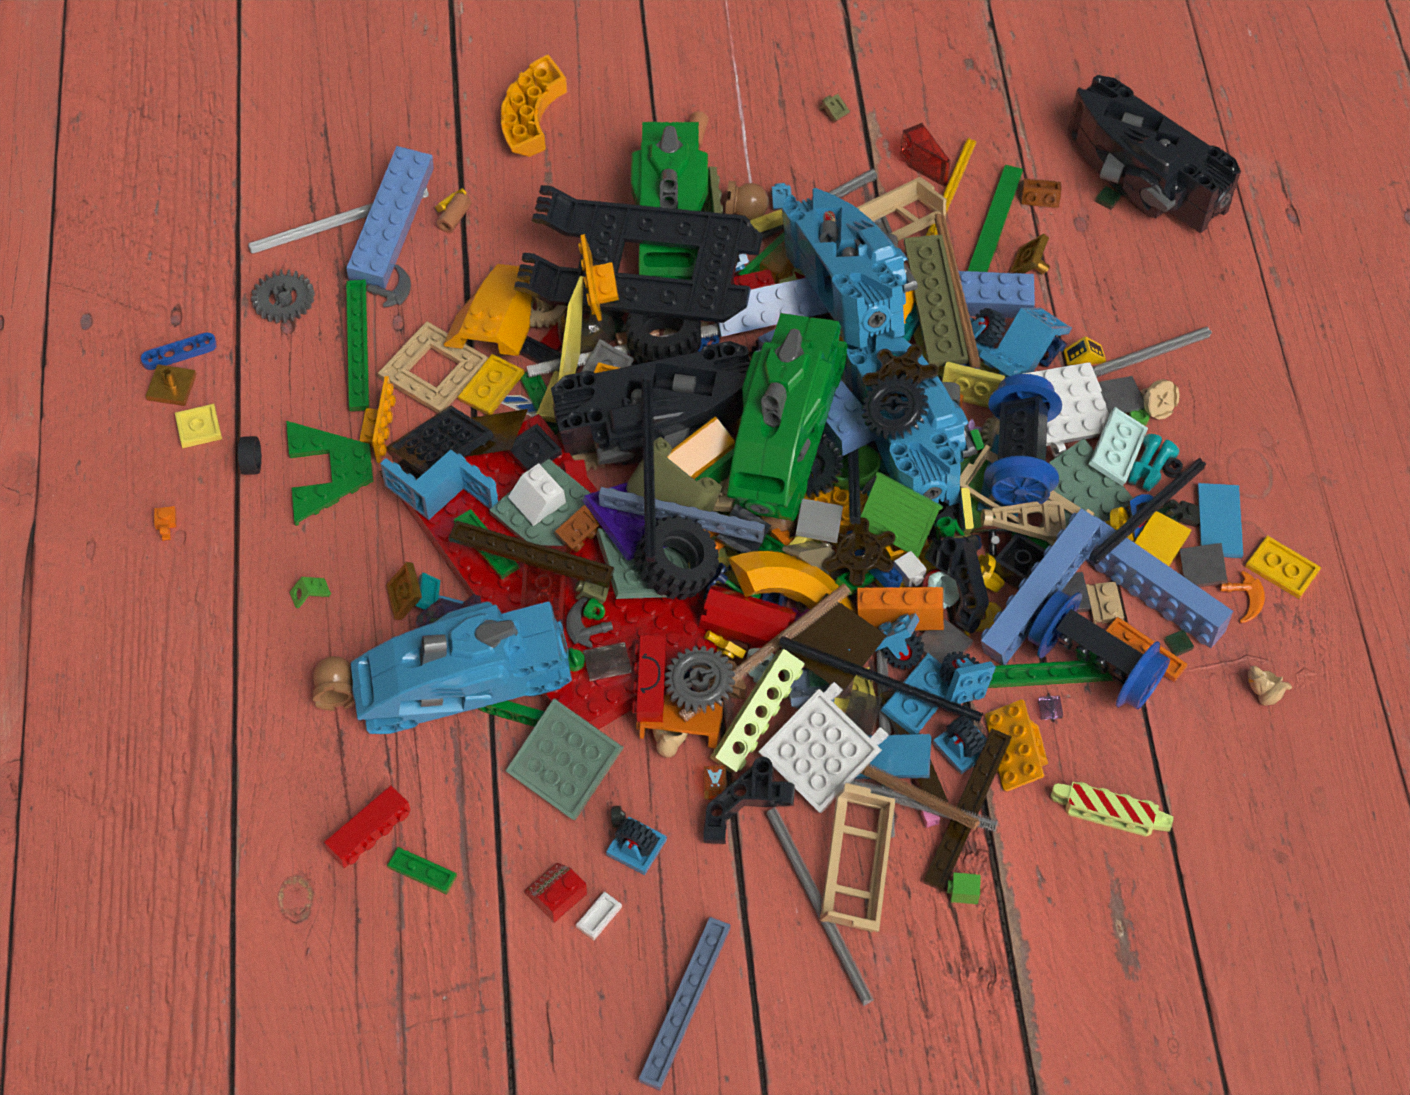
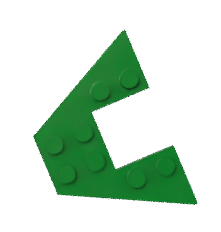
(349, 468)

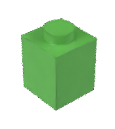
(964, 888)

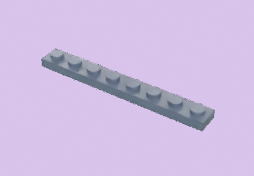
(709, 520)
(684, 1004)

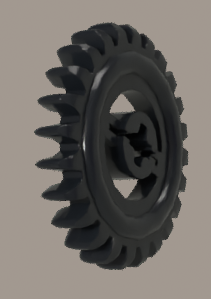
(901, 420)
(831, 471)

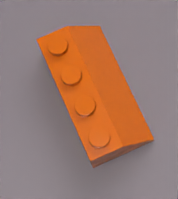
(888, 604)

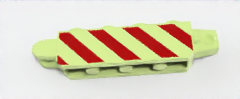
(1111, 808)

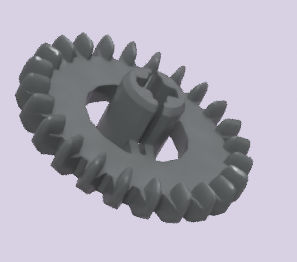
(282, 288)
(701, 695)

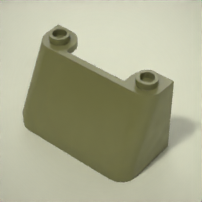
(673, 483)

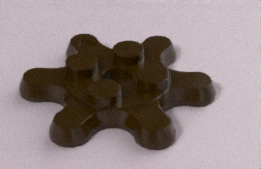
(898, 365)
(860, 565)

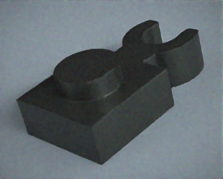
(1186, 512)

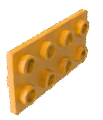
(598, 279)
(376, 421)
(1026, 749)

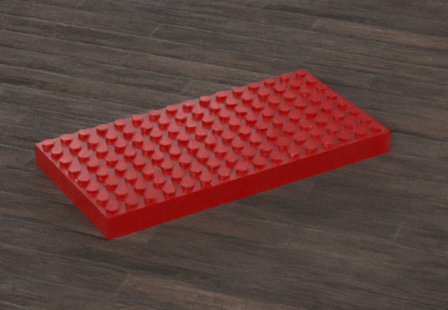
(594, 700)

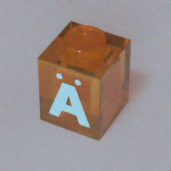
(714, 781)

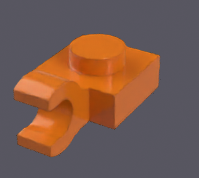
(164, 520)

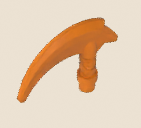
(1254, 590)

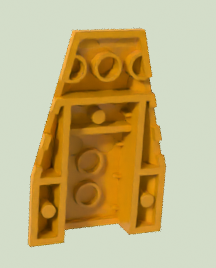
(494, 313)

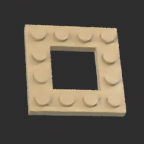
(435, 398)

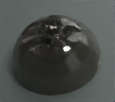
(591, 329)

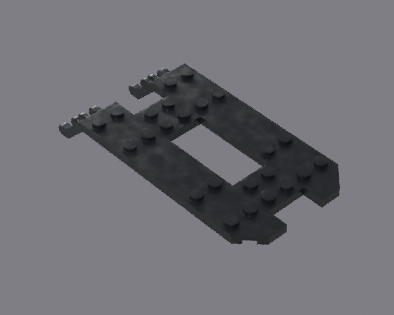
(607, 228)

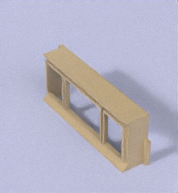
(898, 198)
(971, 470)
(861, 796)

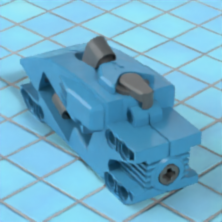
(859, 258)
(932, 455)
(460, 665)

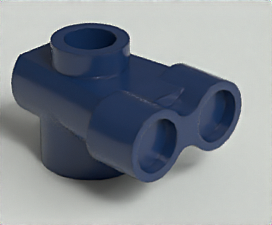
(1054, 348)

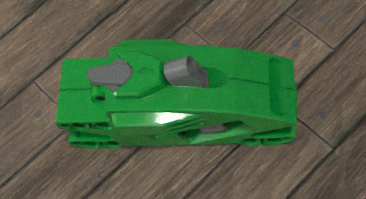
(669, 175)
(785, 414)

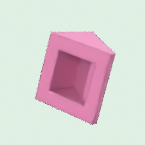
(929, 819)

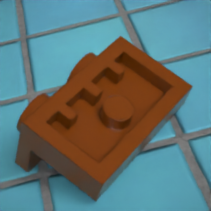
(1041, 193)
(577, 529)

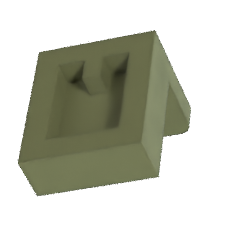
(834, 107)
(591, 590)

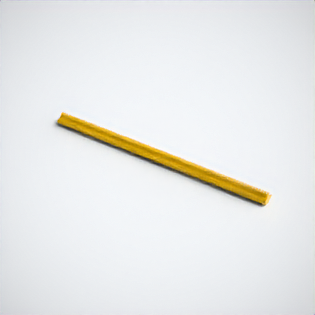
(955, 178)

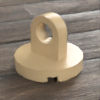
(1160, 398)

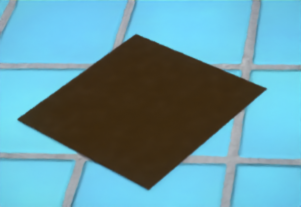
(504, 429)
(835, 634)

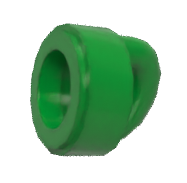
(592, 607)
(576, 659)

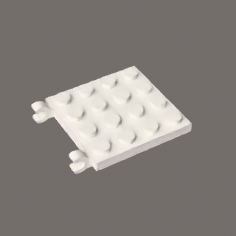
(1083, 406)
(821, 749)

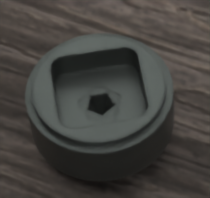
(617, 816)

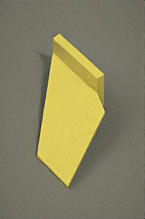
(570, 349)
(974, 383)

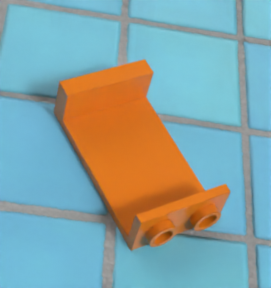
(701, 723)

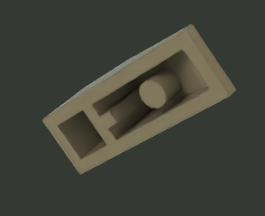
(811, 553)

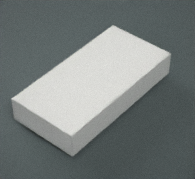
(599, 915)

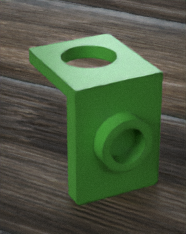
(309, 587)

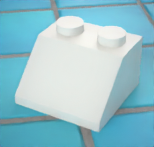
(537, 495)

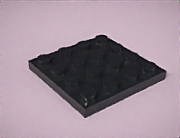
(436, 437)

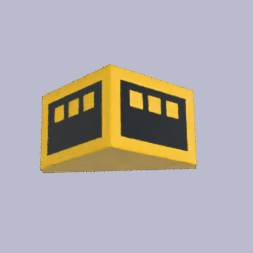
(1084, 351)

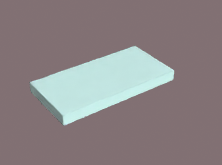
(1118, 446)

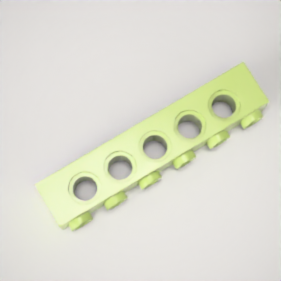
(758, 697)

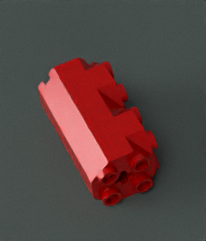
(744, 618)

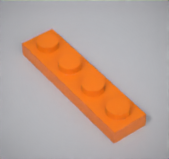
(1141, 642)

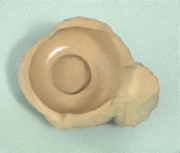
(1267, 685)
(668, 742)

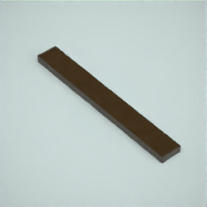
(531, 554)
(971, 800)

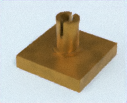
(1030, 256)
(171, 385)
(404, 591)

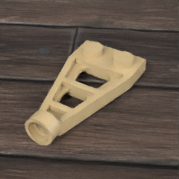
(1052, 517)

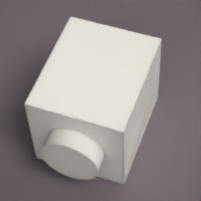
(911, 569)

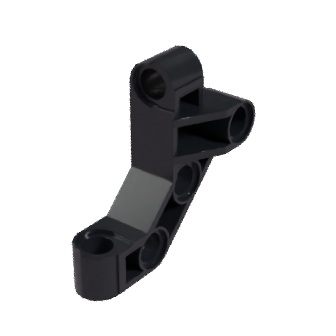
(954, 557)
(760, 792)

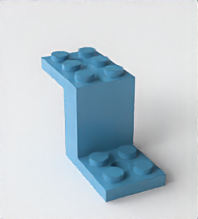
(1025, 342)
(439, 484)

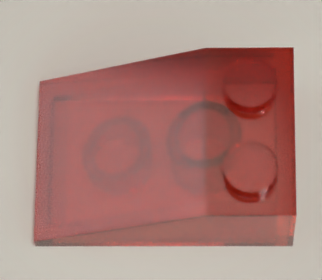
(924, 154)

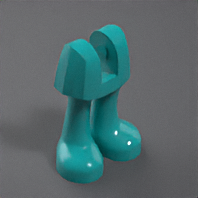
(1152, 473)

